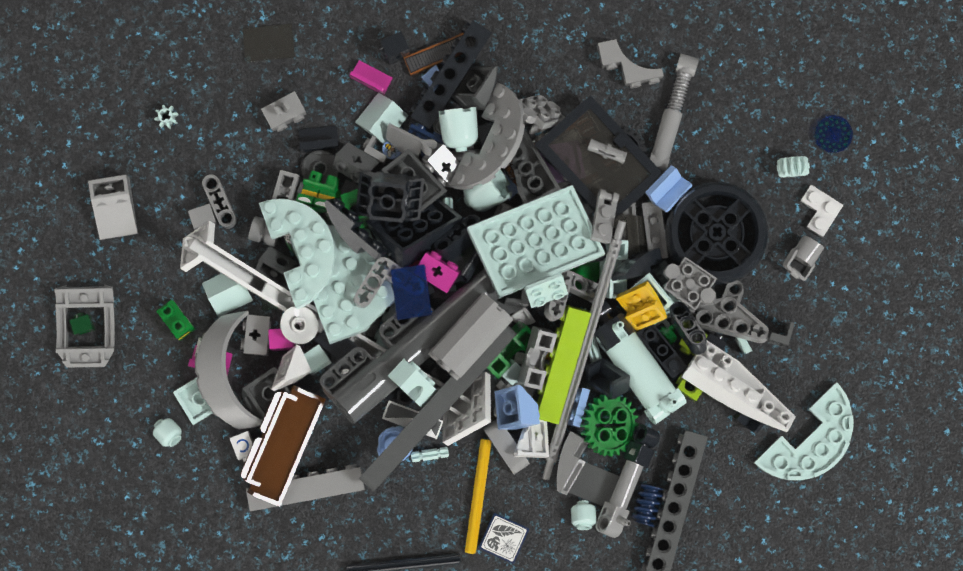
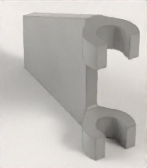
(404, 140)

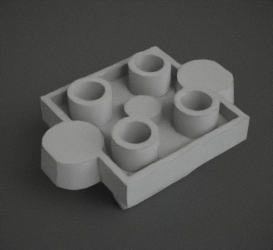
(541, 113)
(690, 284)

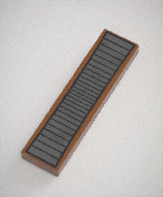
(434, 54)

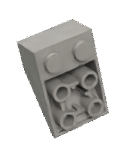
(113, 206)

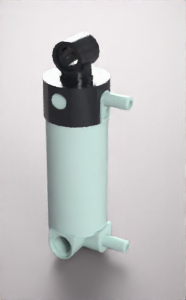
(632, 356)

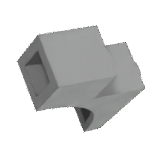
(633, 75)

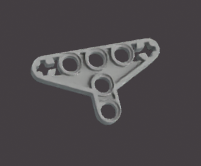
(735, 317)

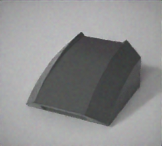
(476, 87)
(259, 394)

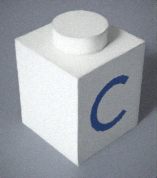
(242, 444)

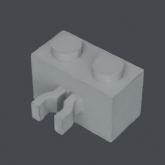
(284, 112)

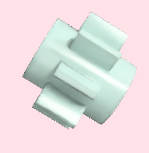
(168, 122)

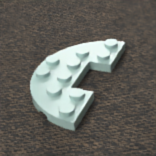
(312, 243)
(821, 448)

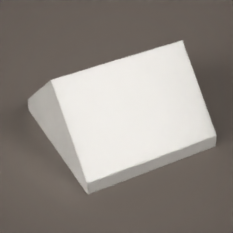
(291, 369)

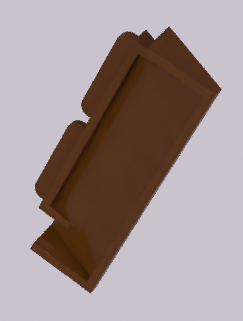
(283, 440)

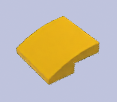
(642, 306)

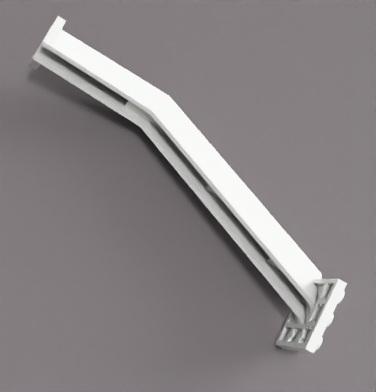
(463, 417)

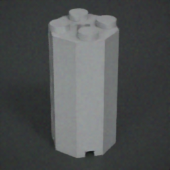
(470, 336)

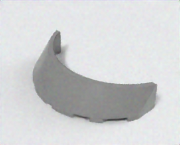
(212, 374)

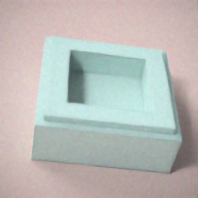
(743, 345)

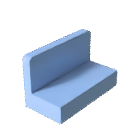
(668, 189)

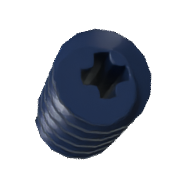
(647, 504)

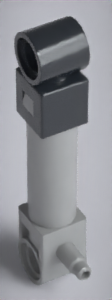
(637, 455)

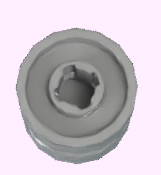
(259, 232)

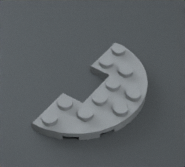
(500, 144)

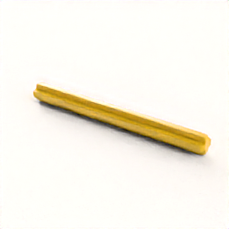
(478, 496)

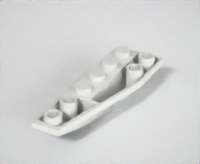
(736, 387)

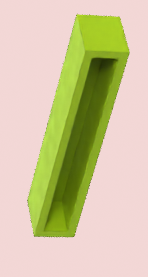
(562, 363)

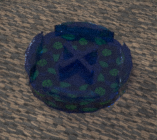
(833, 134)

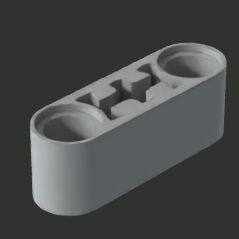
(212, 199)
(505, 446)

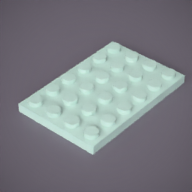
(535, 241)

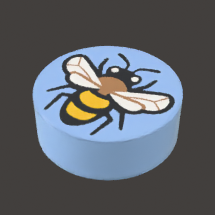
(390, 151)

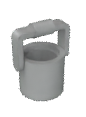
(806, 253)

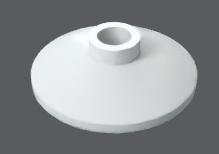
(305, 319)

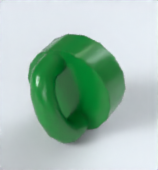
(669, 334)

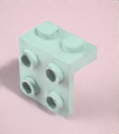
(546, 290)

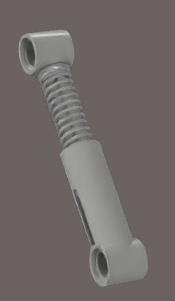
(672, 116)

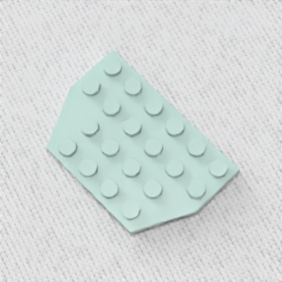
(335, 301)

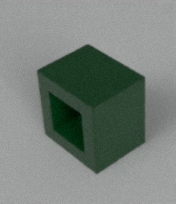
(82, 324)

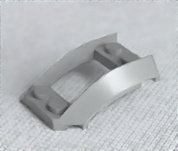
(84, 297)

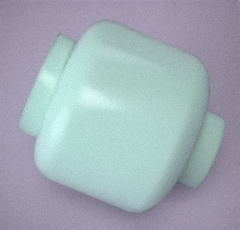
(167, 432)
(583, 515)

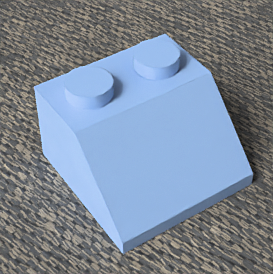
(515, 409)

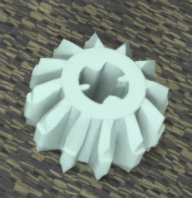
(793, 166)

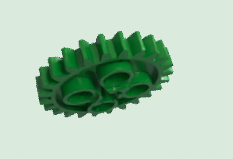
(609, 443)

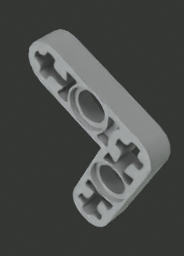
(386, 276)
(570, 278)

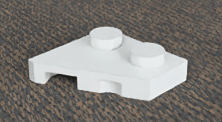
(533, 441)

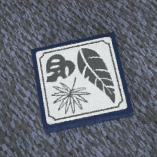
(503, 538)

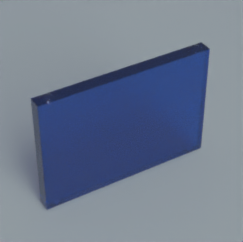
(411, 292)

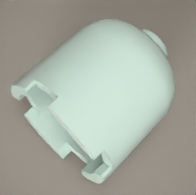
(459, 128)
(488, 195)

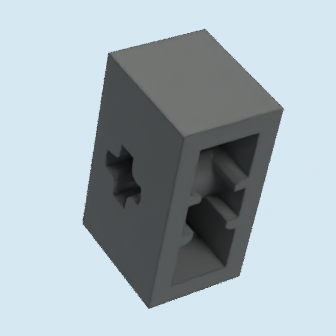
(352, 161)

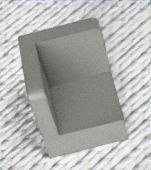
(202, 215)

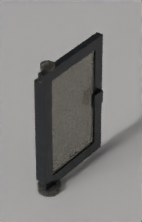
(589, 172)

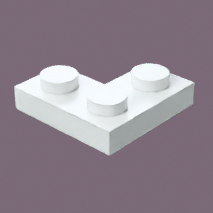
(825, 208)

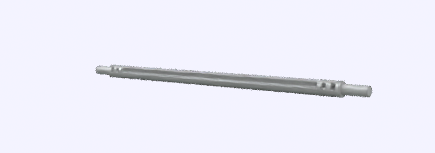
(612, 255)

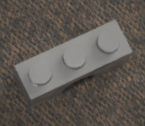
(532, 369)

